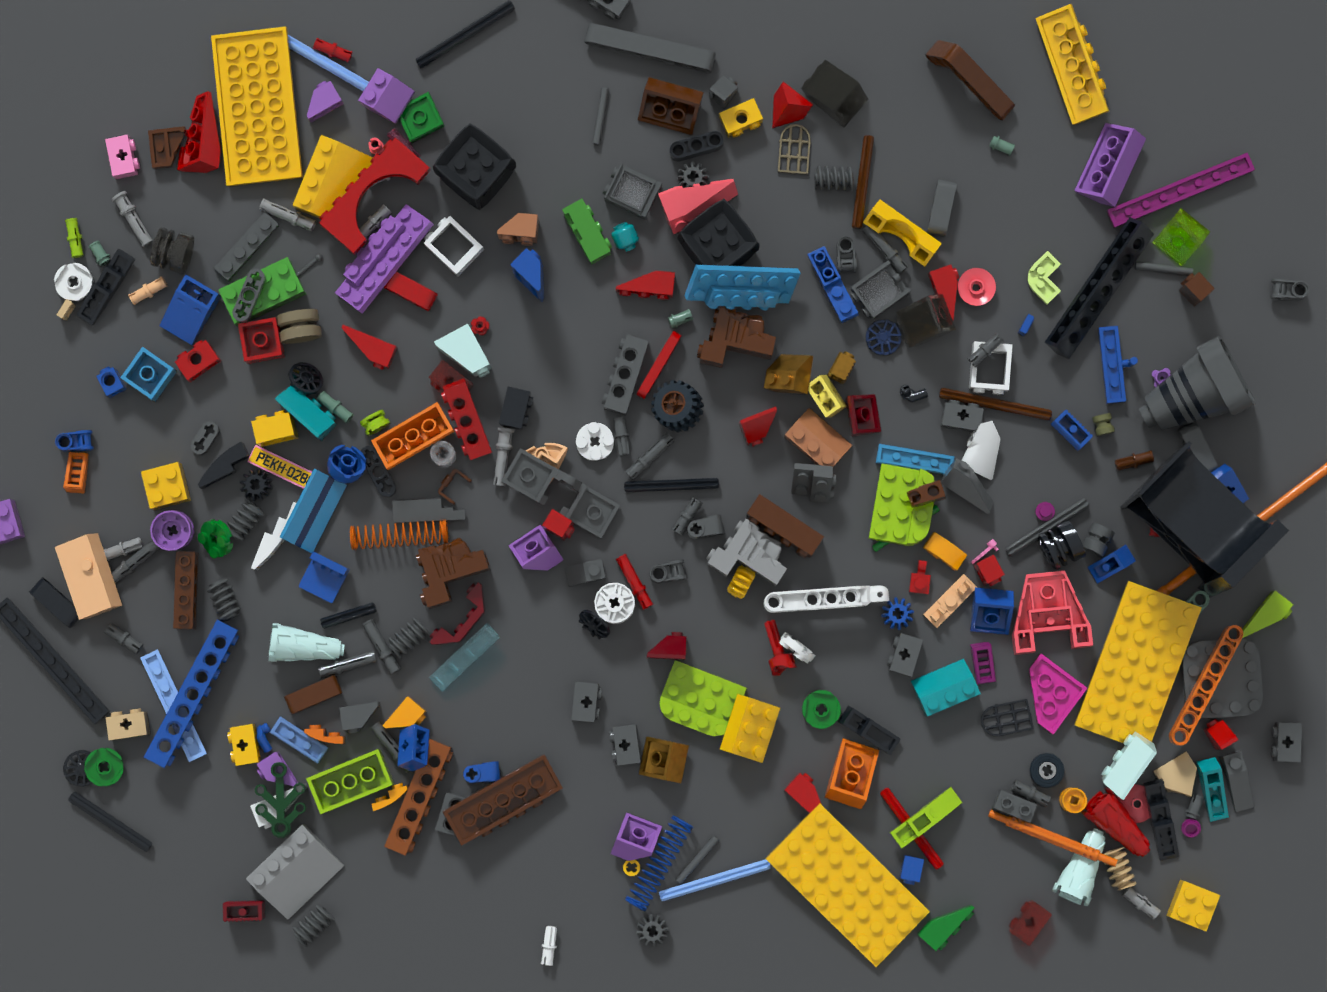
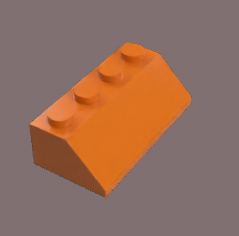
(412, 436)

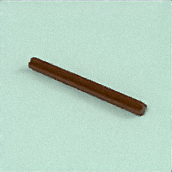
(996, 404)

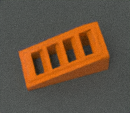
(71, 488)

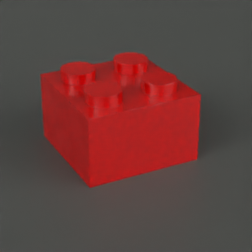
(261, 340)

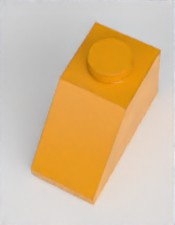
(406, 715)

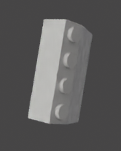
(295, 871)

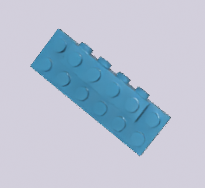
(742, 286)

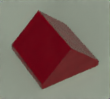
(863, 414)

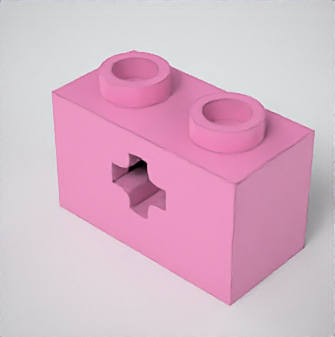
(115, 148)

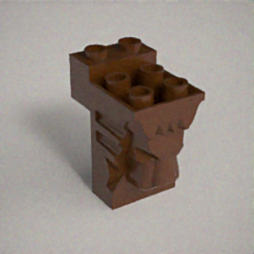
(735, 333)
(446, 565)

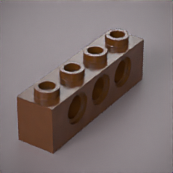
(185, 590)

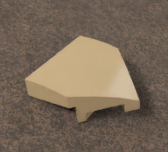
(1178, 775)

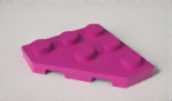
(1053, 693)

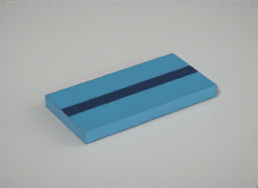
(313, 511)

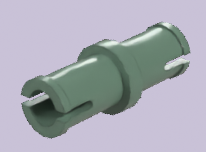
(335, 407)

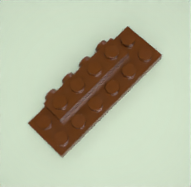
(502, 800)

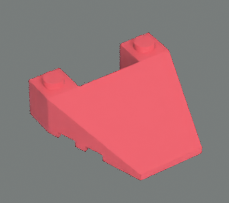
(1049, 606)

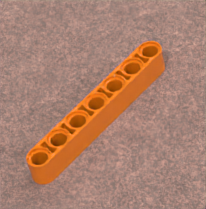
(1198, 691)

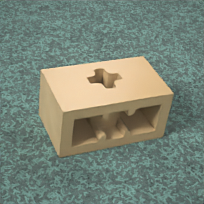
(116, 728)

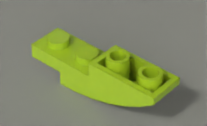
(926, 817)

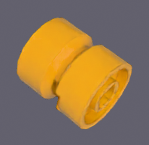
(1073, 800)

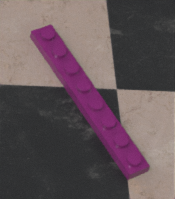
(1181, 190)

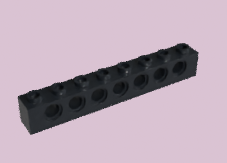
(1099, 288)

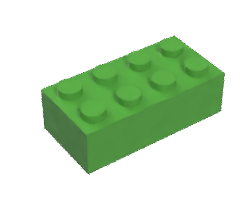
(280, 288)

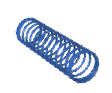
(638, 904)

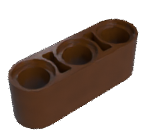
(313, 694)

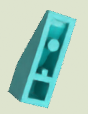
(1213, 788)

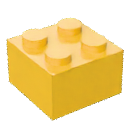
(274, 428)
(165, 486)
(1193, 905)

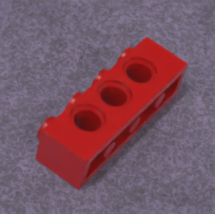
(471, 448)

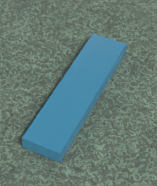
(913, 459)

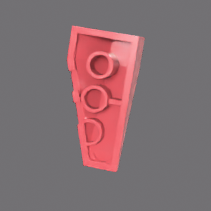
(685, 204)

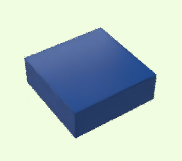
(1026, 325)

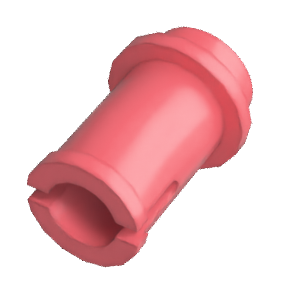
(374, 150)

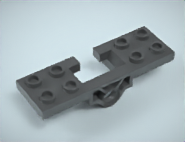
(532, 477)

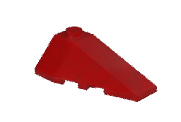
(202, 143)

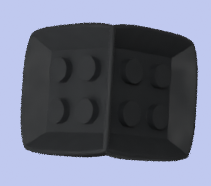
(474, 166)
(718, 237)

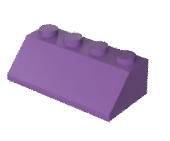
(1110, 164)

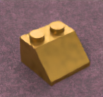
(789, 374)
(663, 759)

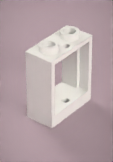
(467, 259)
(996, 388)

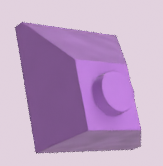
(536, 550)
(636, 838)

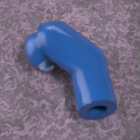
(261, 737)

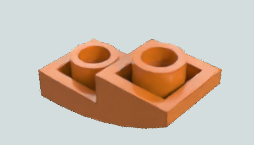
(320, 734)

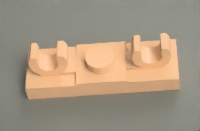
(950, 601)

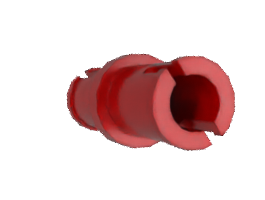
(332, 50)

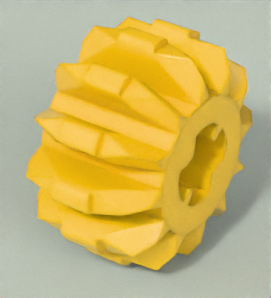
(741, 582)

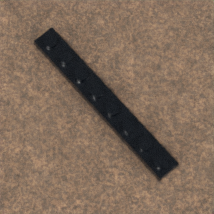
(52, 661)

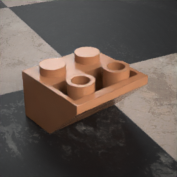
(521, 229)

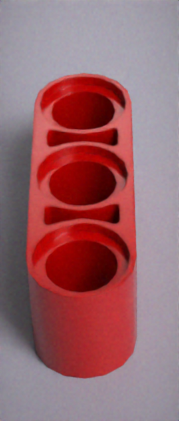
(411, 291)

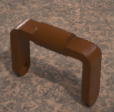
(447, 480)

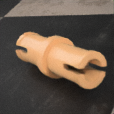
(148, 290)

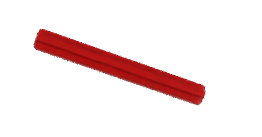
(902, 815)

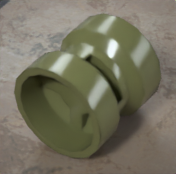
(1103, 424)

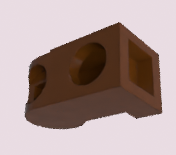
(926, 494)

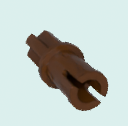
(1134, 460)

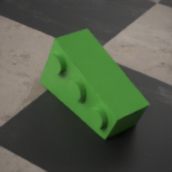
(587, 231)

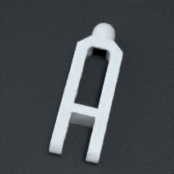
(797, 600)

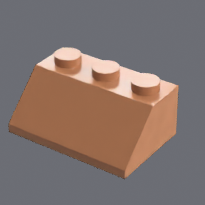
(817, 439)

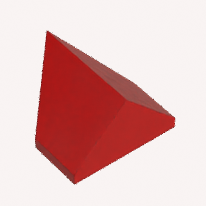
(789, 106)

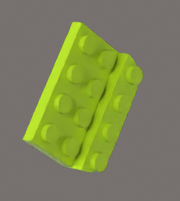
(892, 514)
(699, 699)

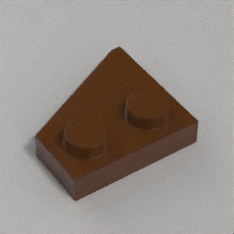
(165, 145)

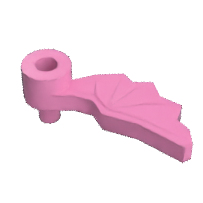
(992, 544)

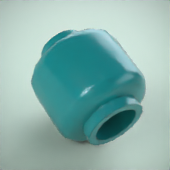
(625, 236)

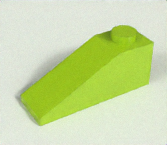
(1271, 610)

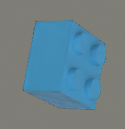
(148, 374)

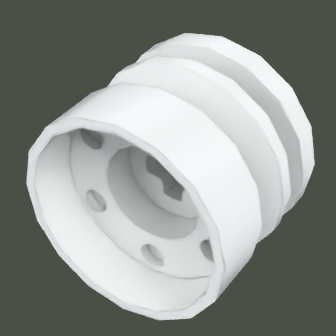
(625, 599)

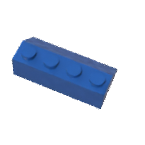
(529, 272)

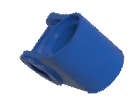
(76, 441)
(486, 772)

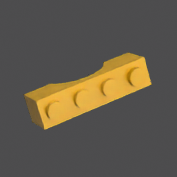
(886, 219)

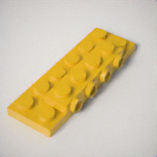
(1073, 64)

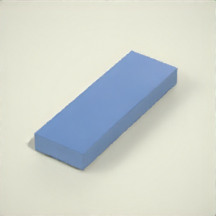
(299, 740)

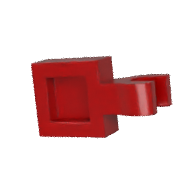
(920, 581)

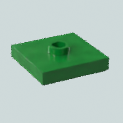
(421, 118)

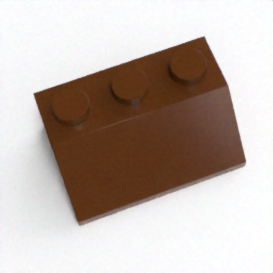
(670, 106)

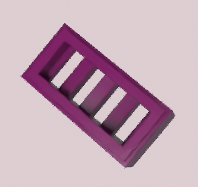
(982, 646)

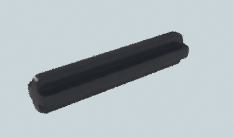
(348, 615)

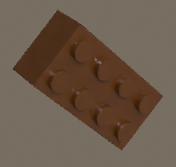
(785, 526)

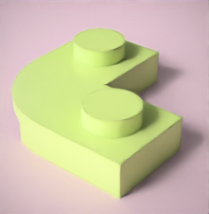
(1039, 280)

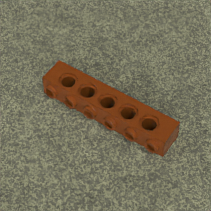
(394, 840)

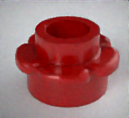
(480, 320)

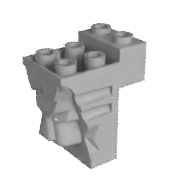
(751, 550)

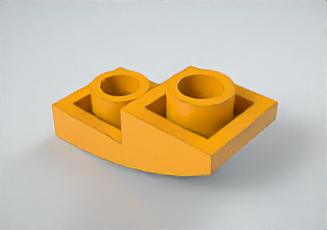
(945, 550)
(397, 792)

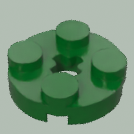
(215, 547)
(814, 700)
(106, 777)

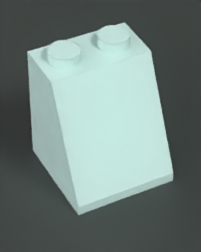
(465, 351)

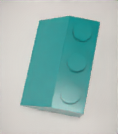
(307, 412)
(945, 687)

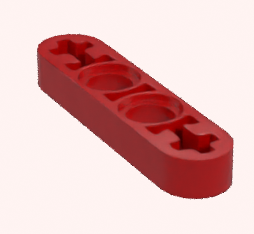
(659, 365)

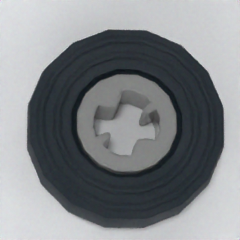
(1056, 767)

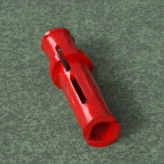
(637, 587)

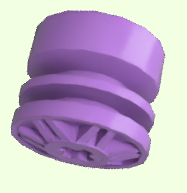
(162, 535)

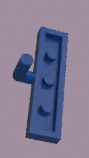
(1113, 364)

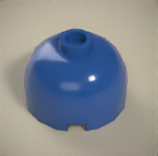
(346, 464)

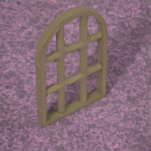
(788, 156)

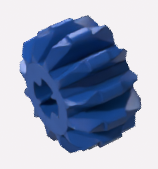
(901, 608)

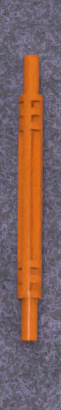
(1053, 838)

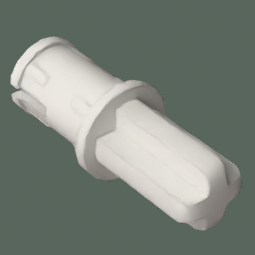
(549, 945)

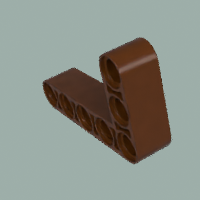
(967, 70)

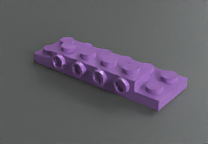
(382, 257)

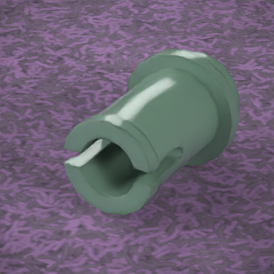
(1001, 145)
(100, 254)
(680, 318)

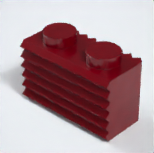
(243, 911)

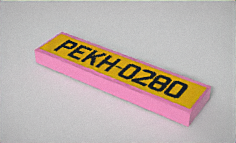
(279, 466)

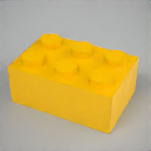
(750, 728)

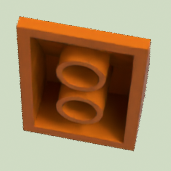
(852, 774)

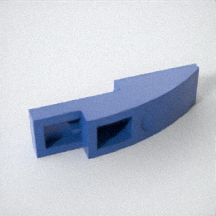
(832, 284)

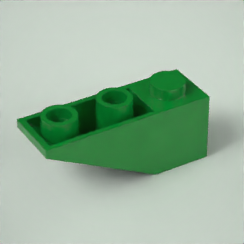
(940, 928)

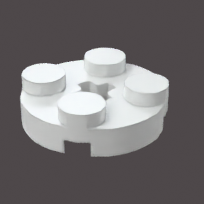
(62, 283)
(605, 439)
(801, 650)

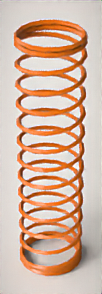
(442, 529)

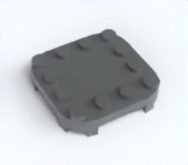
(1240, 686)

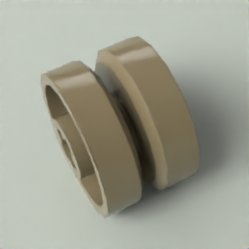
(299, 326)

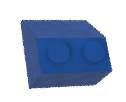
(992, 611)

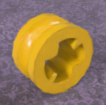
(631, 873)

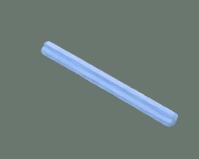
(327, 63)
(714, 880)

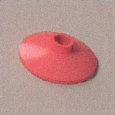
(978, 277)
(1141, 813)

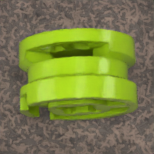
(375, 422)

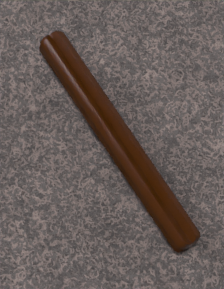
(862, 181)

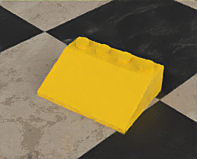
(328, 175)

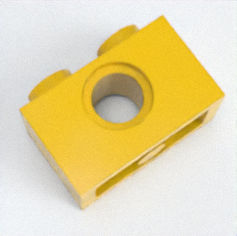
(749, 110)

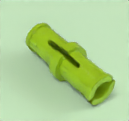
(74, 238)

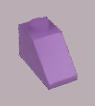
(323, 101)
(265, 769)

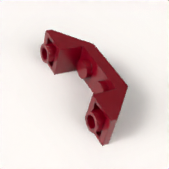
(475, 595)

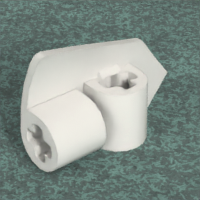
(983, 450)

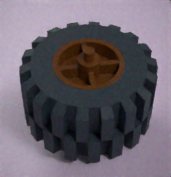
(677, 406)

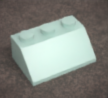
(1128, 764)

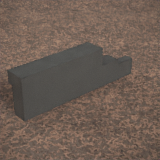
(424, 510)

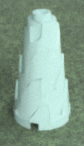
(295, 645)
(1079, 876)

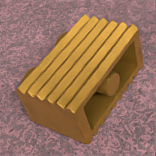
(842, 367)

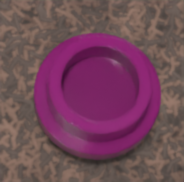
(1045, 511)
(1191, 828)

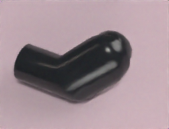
(911, 395)

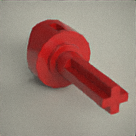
(781, 660)

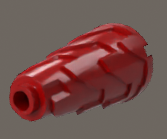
(1112, 817)

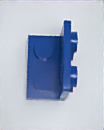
(323, 577)

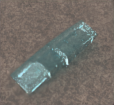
(464, 657)

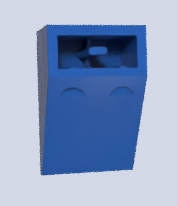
(189, 309)

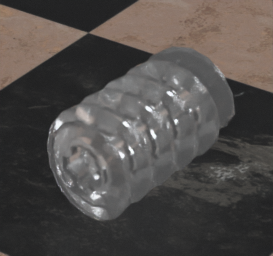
(436, 451)

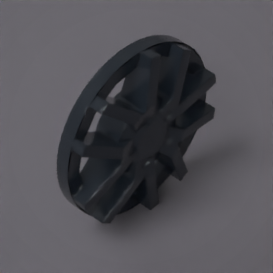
(305, 378)
(594, 624)
(78, 768)

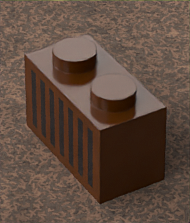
(1195, 288)

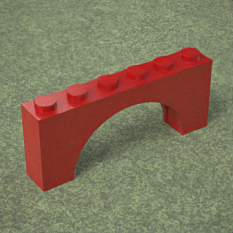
(392, 162)

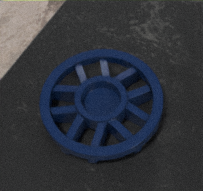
(883, 337)

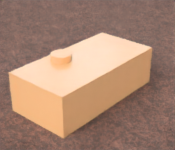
(88, 576)

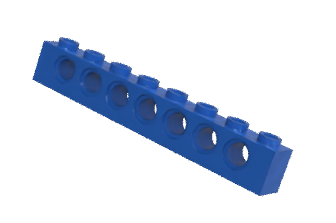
(219, 630)

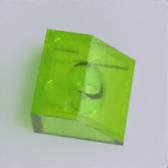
(1181, 237)

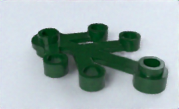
(280, 803)

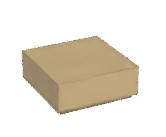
(66, 310)

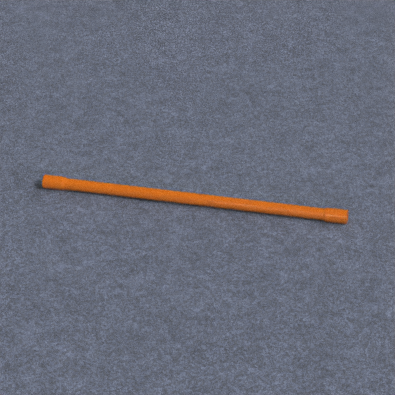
(1264, 515)

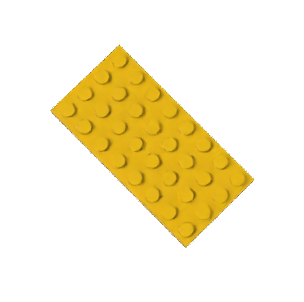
(256, 106)
(1137, 664)
(847, 885)

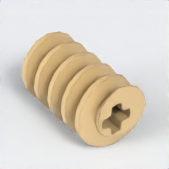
(1120, 872)

